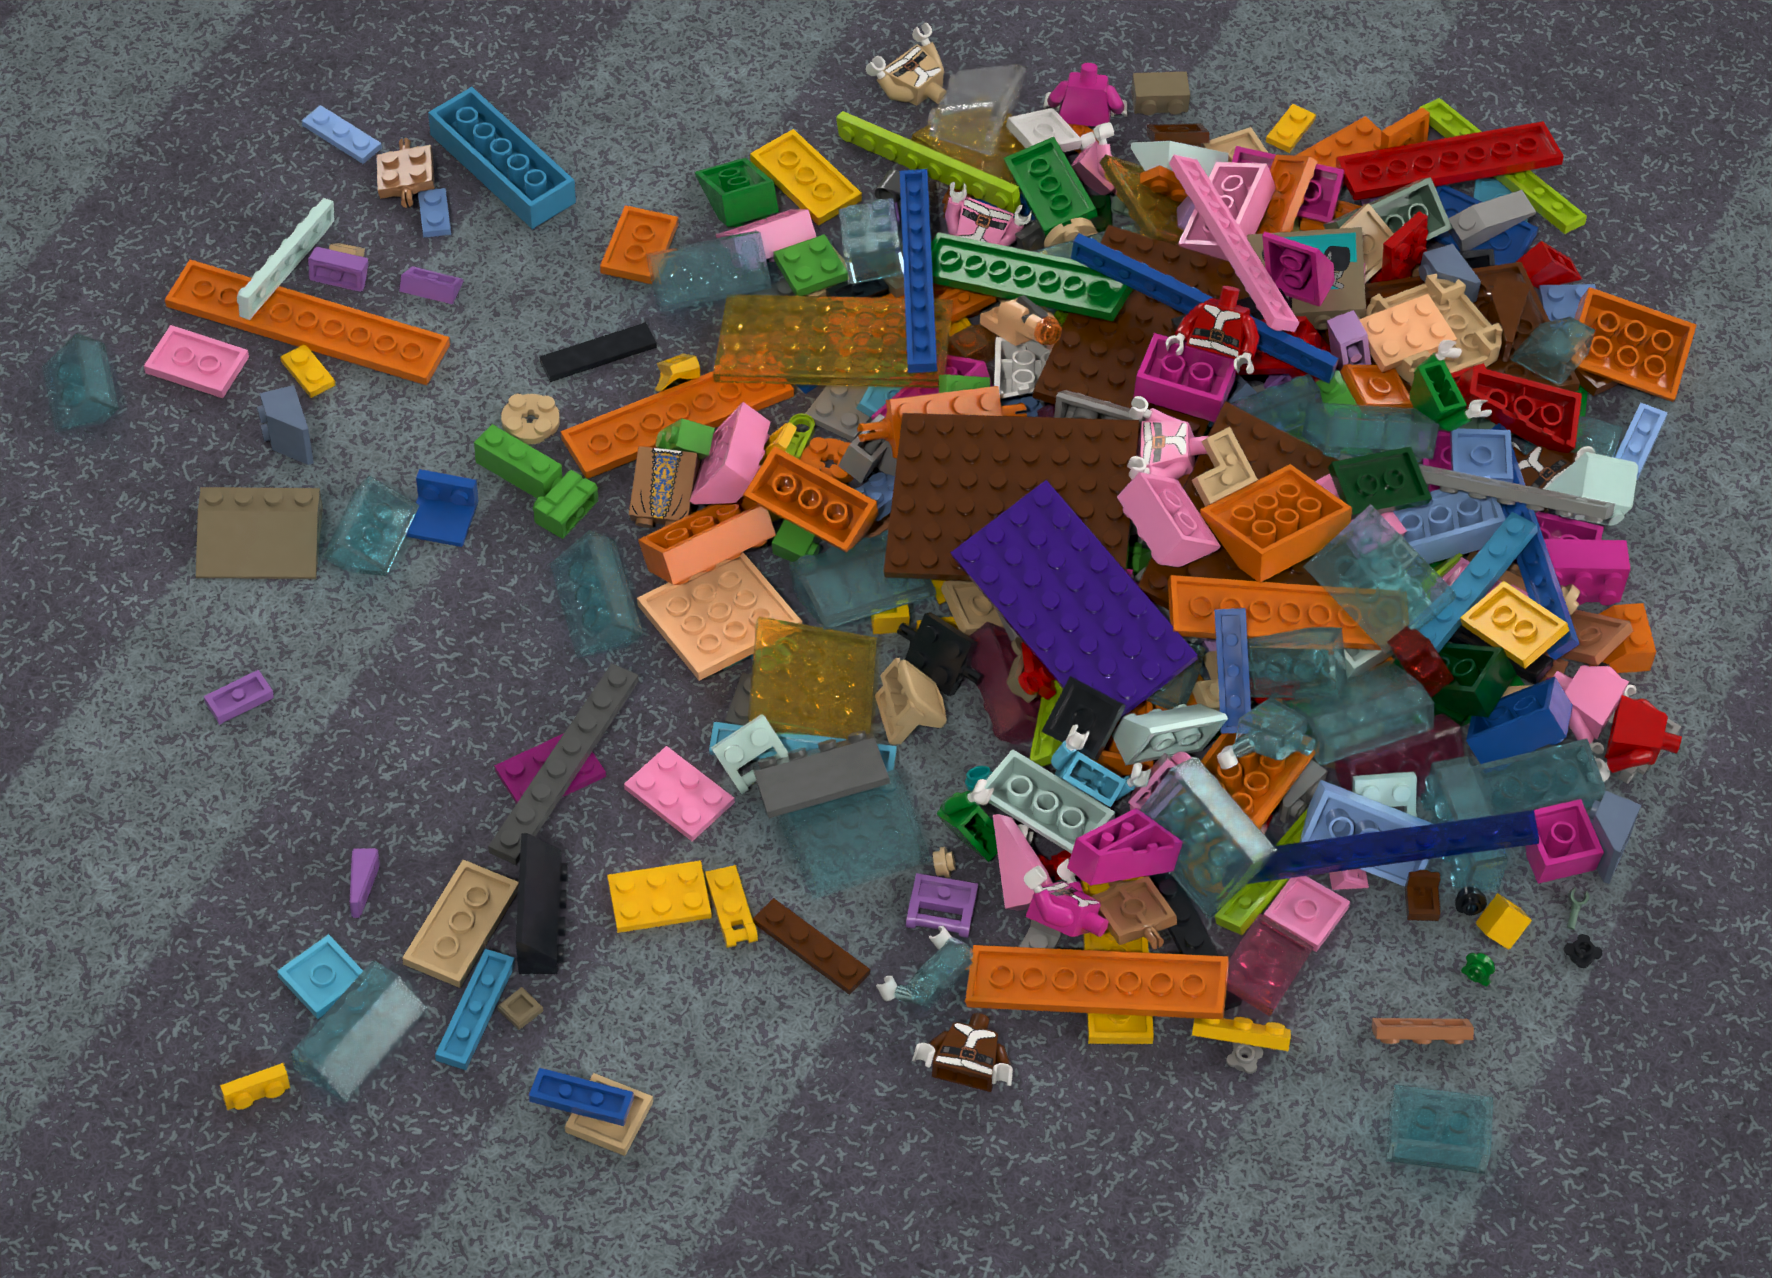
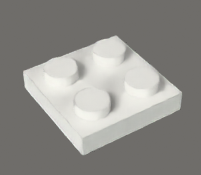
(1042, 125)

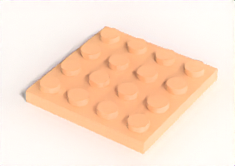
(715, 614)

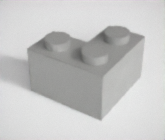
(864, 457)

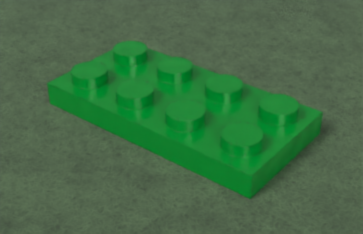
(1049, 185)

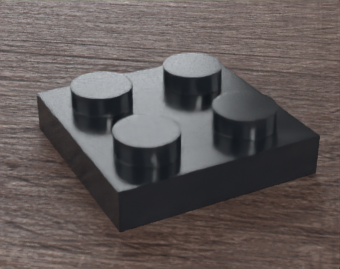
(1089, 710)

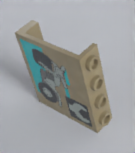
(1345, 251)

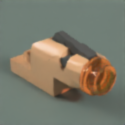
(1021, 322)

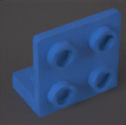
(444, 508)

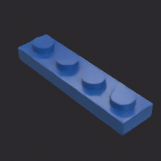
(1232, 665)

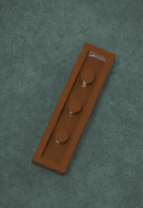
(811, 946)

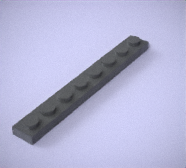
(564, 762)

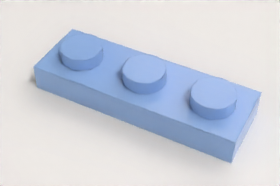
(341, 134)
(1641, 435)

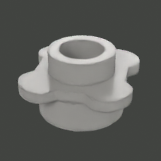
(1244, 1064)

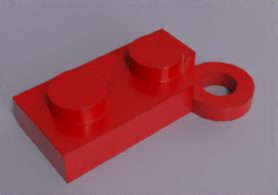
(1036, 676)

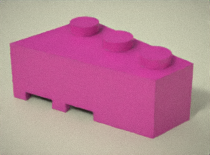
(1124, 850)

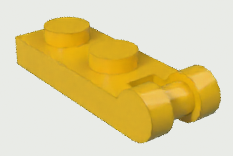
(731, 905)

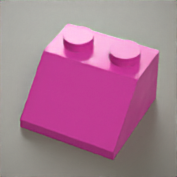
(1565, 842)

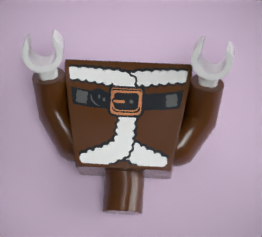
(1545, 465)
(967, 1055)

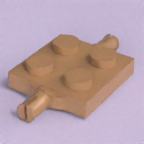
(405, 172)
(1135, 911)

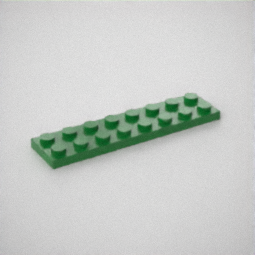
(1018, 272)

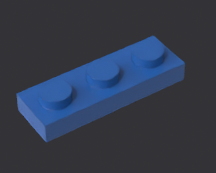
(581, 1096)

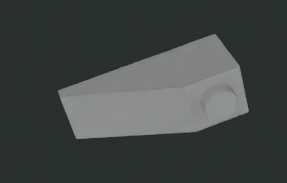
(1489, 219)

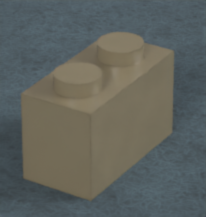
(1160, 92)

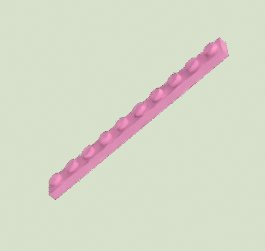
(1234, 244)

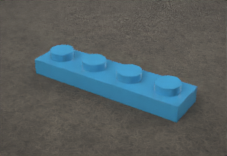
(475, 1009)

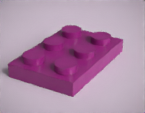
(521, 769)

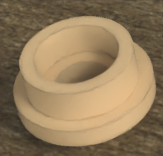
(944, 862)

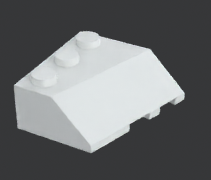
(1018, 366)

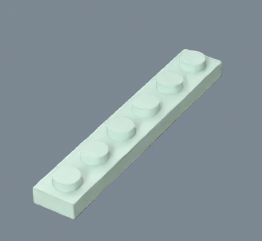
(285, 259)

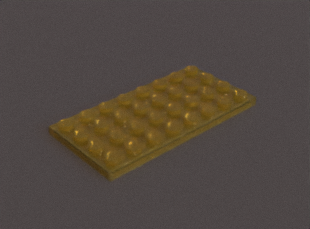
(823, 341)

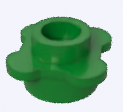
(1479, 968)

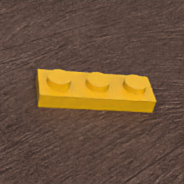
(1244, 1031)

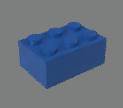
(1521, 722)

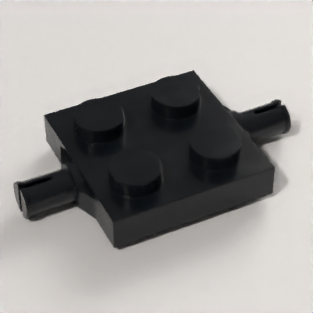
(941, 653)

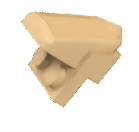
(908, 701)

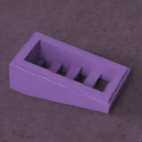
(363, 873)

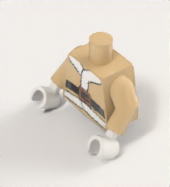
(914, 74)

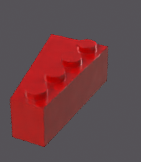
(1526, 407)

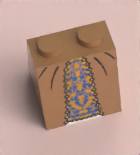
(662, 486)

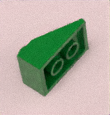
(738, 192)

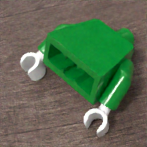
(1437, 394)
(970, 821)

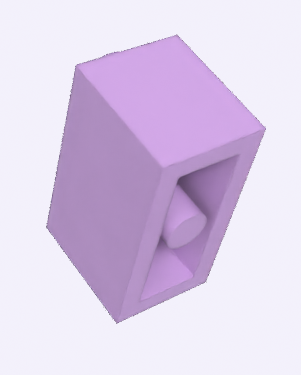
(1348, 340)

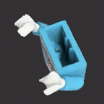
(1090, 775)

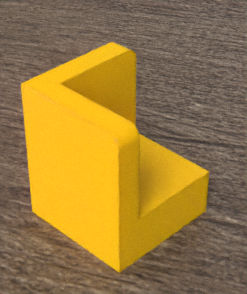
(890, 620)
(1503, 921)

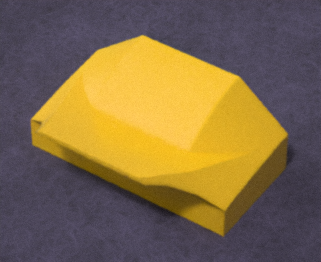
(680, 366)

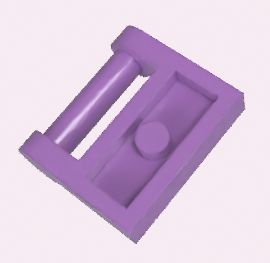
(943, 896)

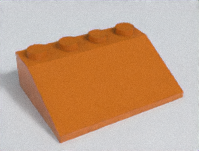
(1635, 343)
(1276, 522)
(1256, 780)

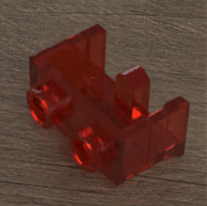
(1420, 659)

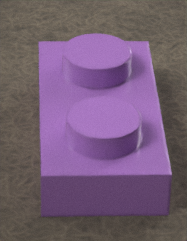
(238, 697)

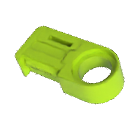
(801, 439)

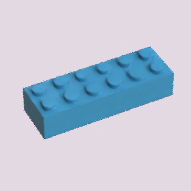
(502, 157)

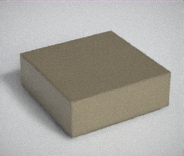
(520, 1008)

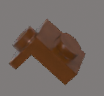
(1422, 896)

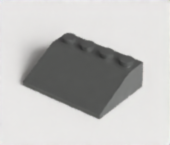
(820, 774)

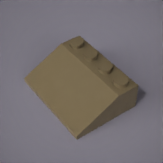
(258, 533)

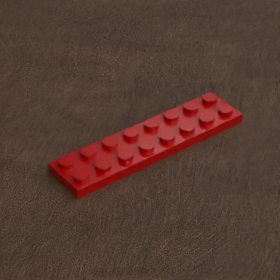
(1450, 159)

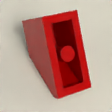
(1548, 266)

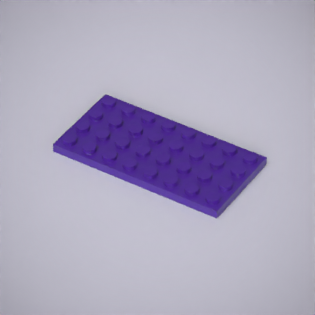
(1073, 600)

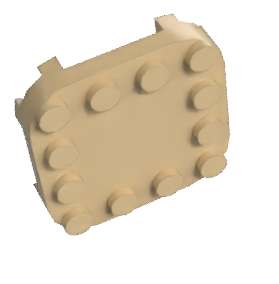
(1474, 334)

